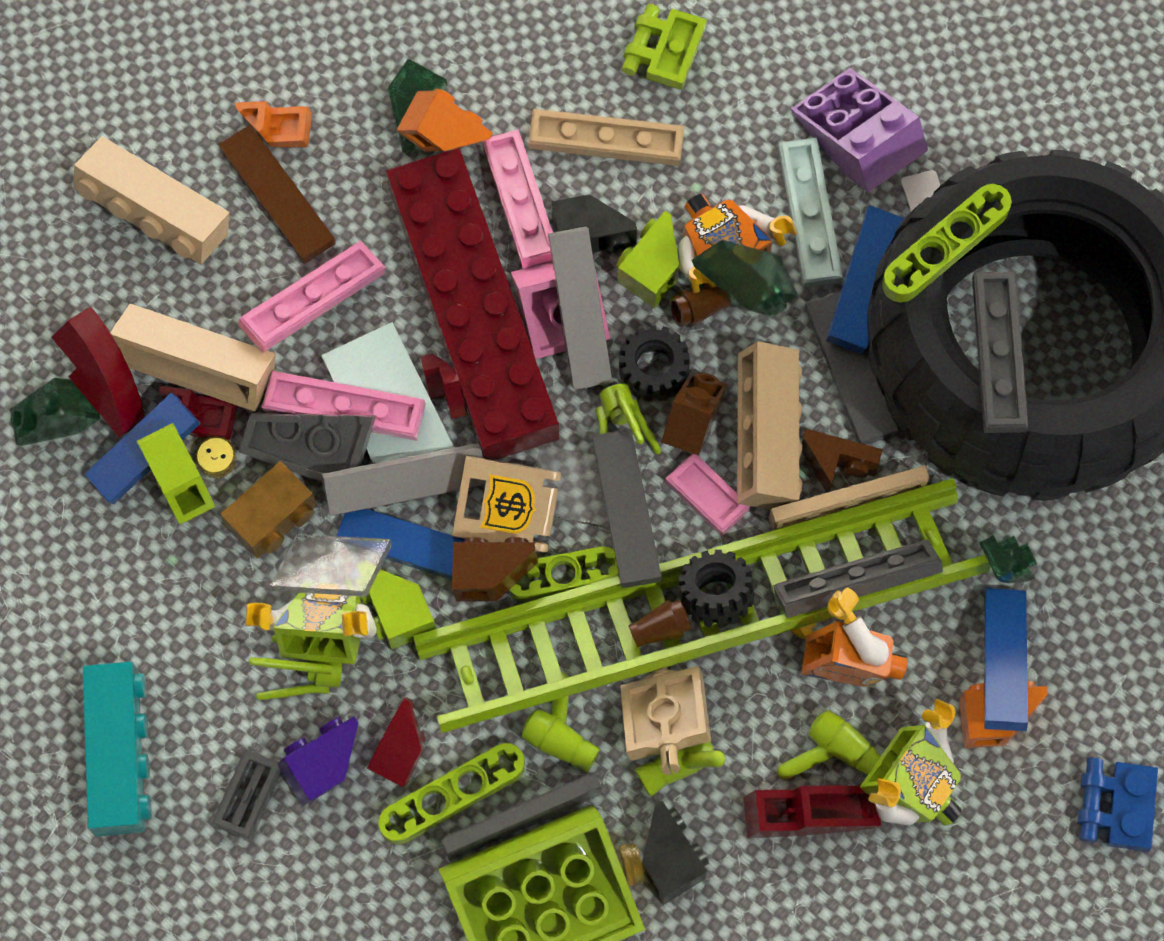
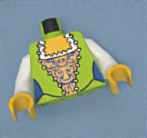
(316, 626)
(917, 773)

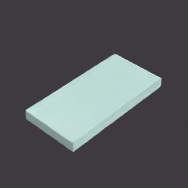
(382, 364)

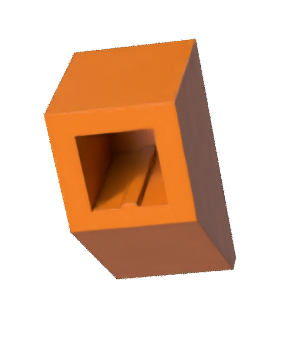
(439, 124)
(973, 716)

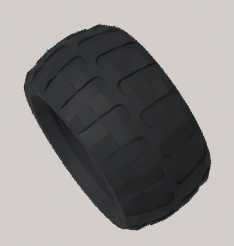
(1060, 212)

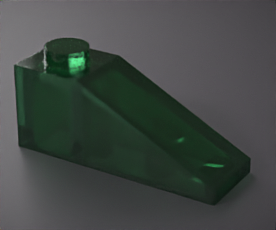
(748, 275)

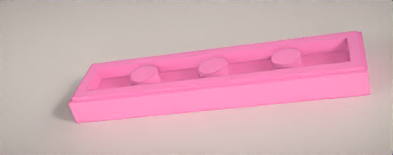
(519, 197)
(311, 296)
(295, 394)

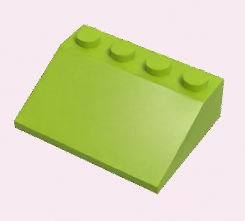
(545, 886)

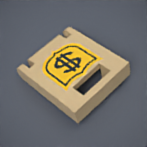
(512, 502)

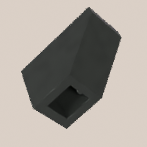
(606, 226)
(669, 858)

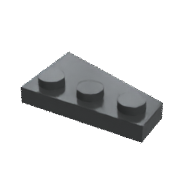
(308, 441)

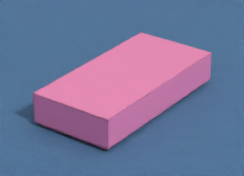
(706, 494)

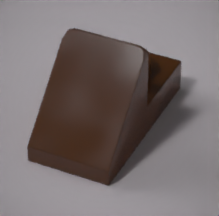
(828, 452)

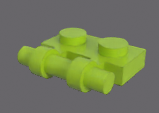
(675, 50)

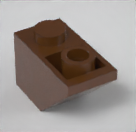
(694, 412)
(489, 569)

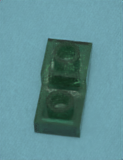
(1009, 559)

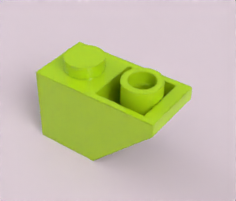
(653, 263)
(176, 473)
(399, 609)

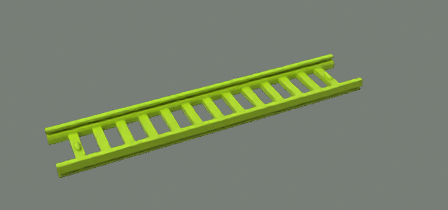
(608, 593)

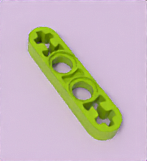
(943, 239)
(455, 799)

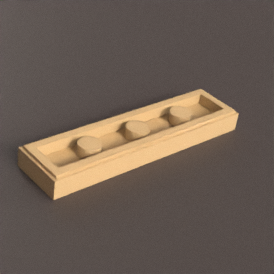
(606, 137)
(847, 497)

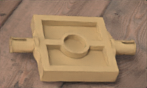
(665, 715)

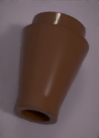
(692, 308)
(661, 624)

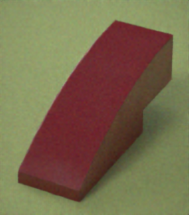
(101, 370)
(809, 811)

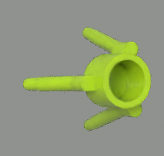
(622, 409)
(322, 673)

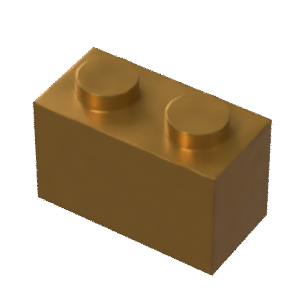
(269, 510)

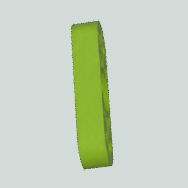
(572, 559)

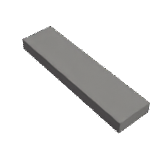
(580, 307)
(398, 480)

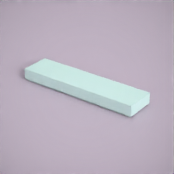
(810, 212)

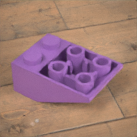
(862, 129)

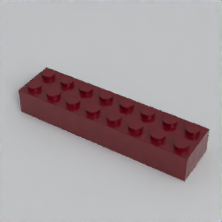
(472, 305)

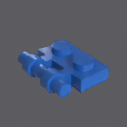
(1131, 804)

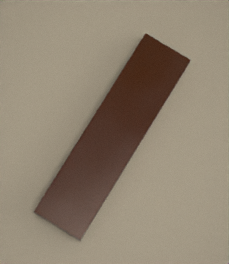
(277, 194)

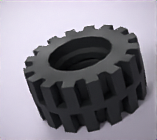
(658, 341)
(716, 569)

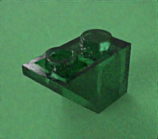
(401, 91)
(52, 413)

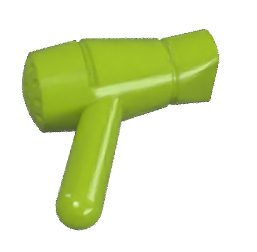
(556, 738)
(834, 739)
(689, 760)

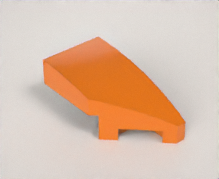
(278, 125)

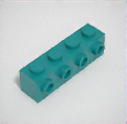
(115, 749)

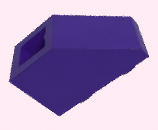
(322, 763)

